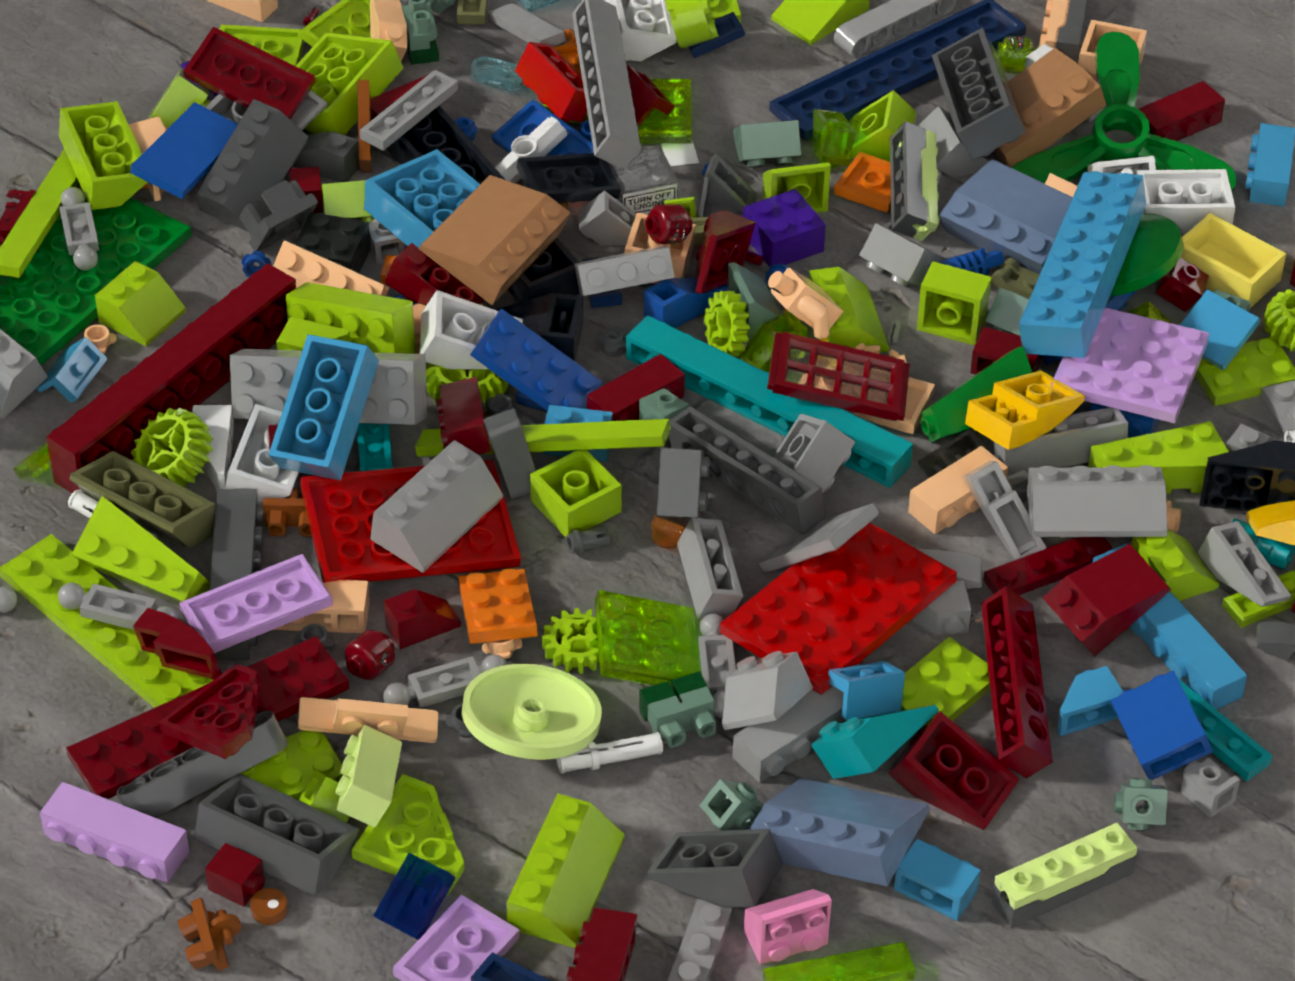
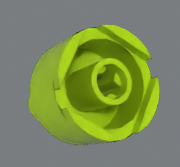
(692, 21)

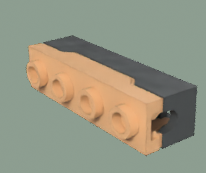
(1064, 26)

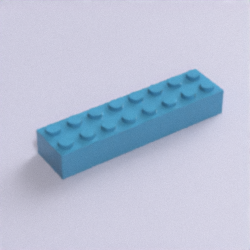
(1083, 265)

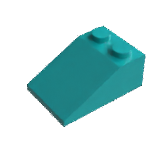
(866, 743)

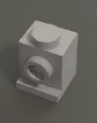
(381, 236)
(1209, 786)

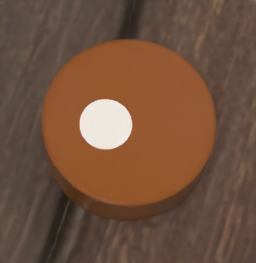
(268, 906)

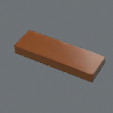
(364, 118)

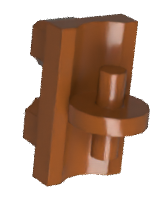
(286, 512)
(213, 932)

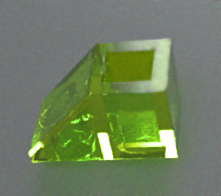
(759, 349)

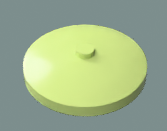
(531, 711)

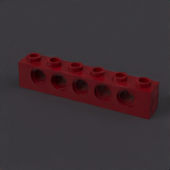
(1016, 683)

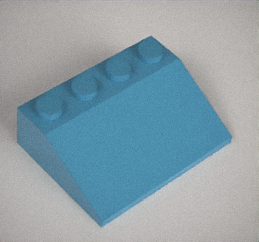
(417, 196)

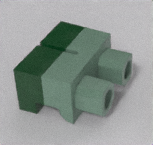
(420, 32)
(679, 708)

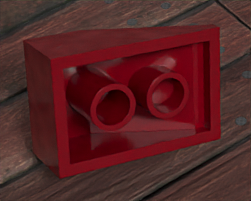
(724, 242)
(1106, 597)
(953, 772)

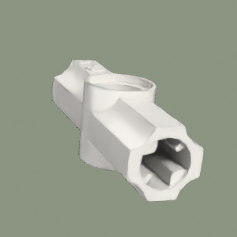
(536, 144)

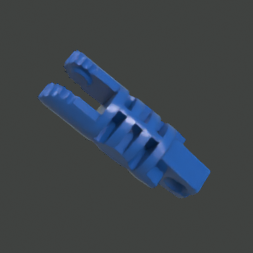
(976, 261)

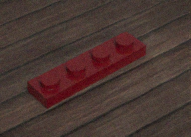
(1046, 565)

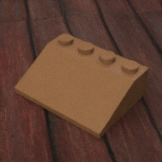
(1051, 101)
(495, 235)

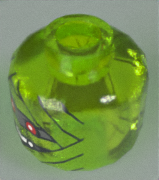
(1014, 52)

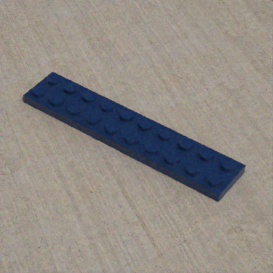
(894, 67)

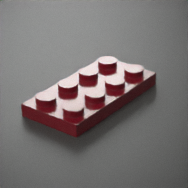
(248, 73)

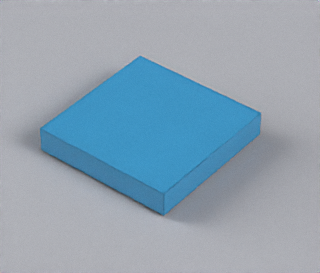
(1226, 324)

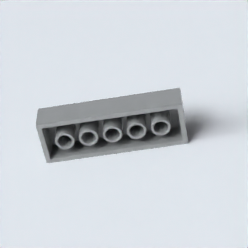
(266, 377)

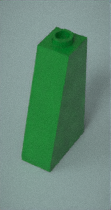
(949, 413)

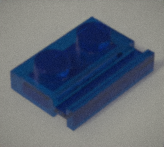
(414, 896)

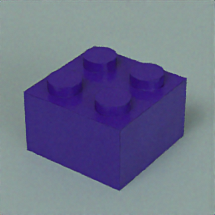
(785, 228)

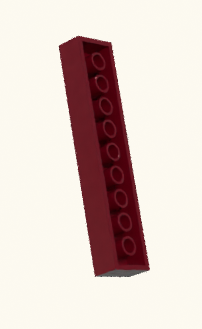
(175, 375)

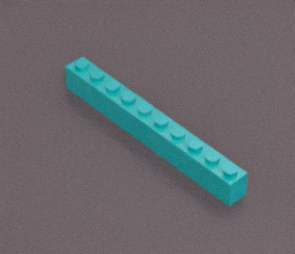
(745, 391)

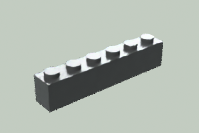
(236, 549)

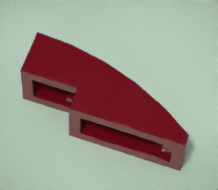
(176, 644)

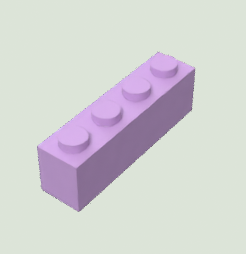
(114, 832)

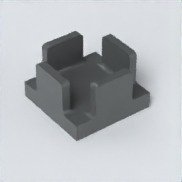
(284, 214)

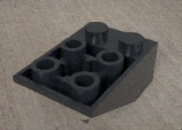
(554, 318)
(1250, 477)

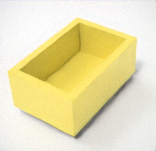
(1233, 259)

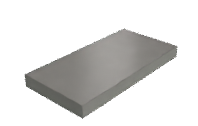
(820, 539)

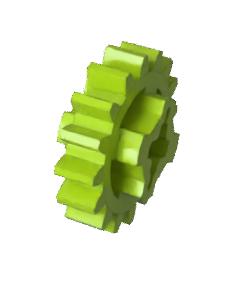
(727, 323)
(577, 639)

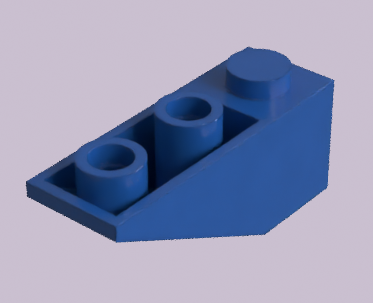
(676, 301)

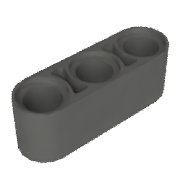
(511, 452)

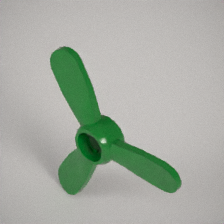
(1119, 80)

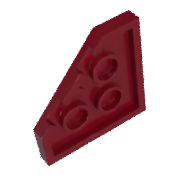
(219, 715)

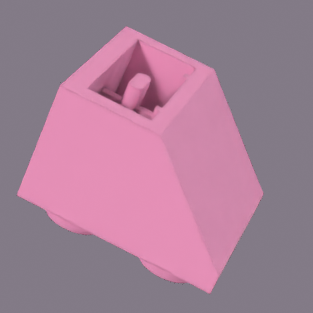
(788, 925)

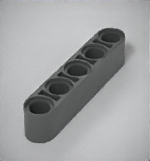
(199, 770)

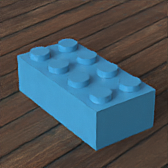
(324, 407)

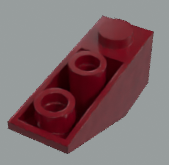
(419, 278)

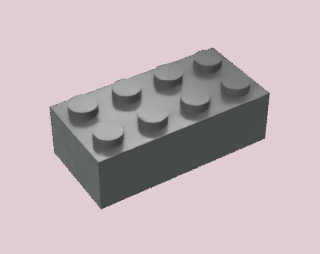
(682, 482)

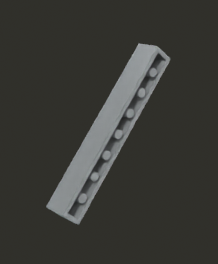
(606, 82)

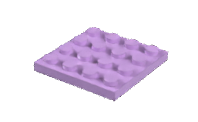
(1136, 365)

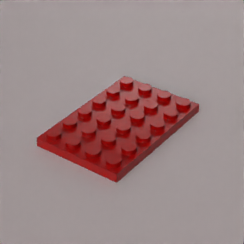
(342, 525)
(840, 603)

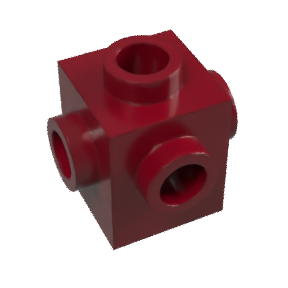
(1182, 285)

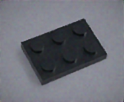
(568, 176)

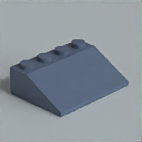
(1007, 214)
(841, 829)

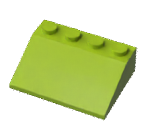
(338, 65)

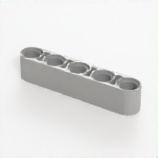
(888, 24)

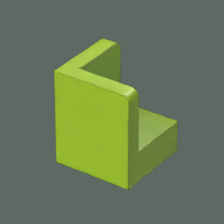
(321, 795)

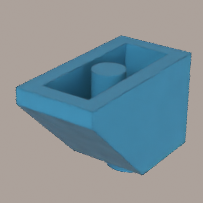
(1089, 701)

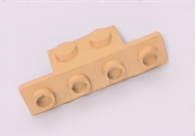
(350, 715)

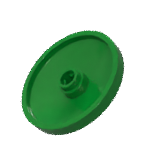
(1151, 254)

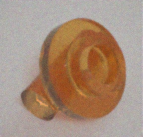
(666, 533)

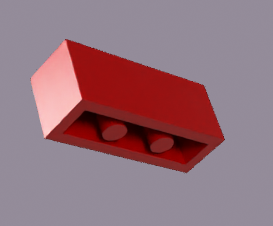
(553, 81)

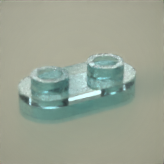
(496, 73)

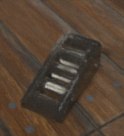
(957, 445)

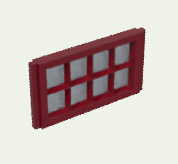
(838, 376)

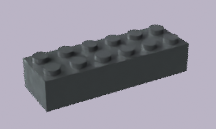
(978, 94)

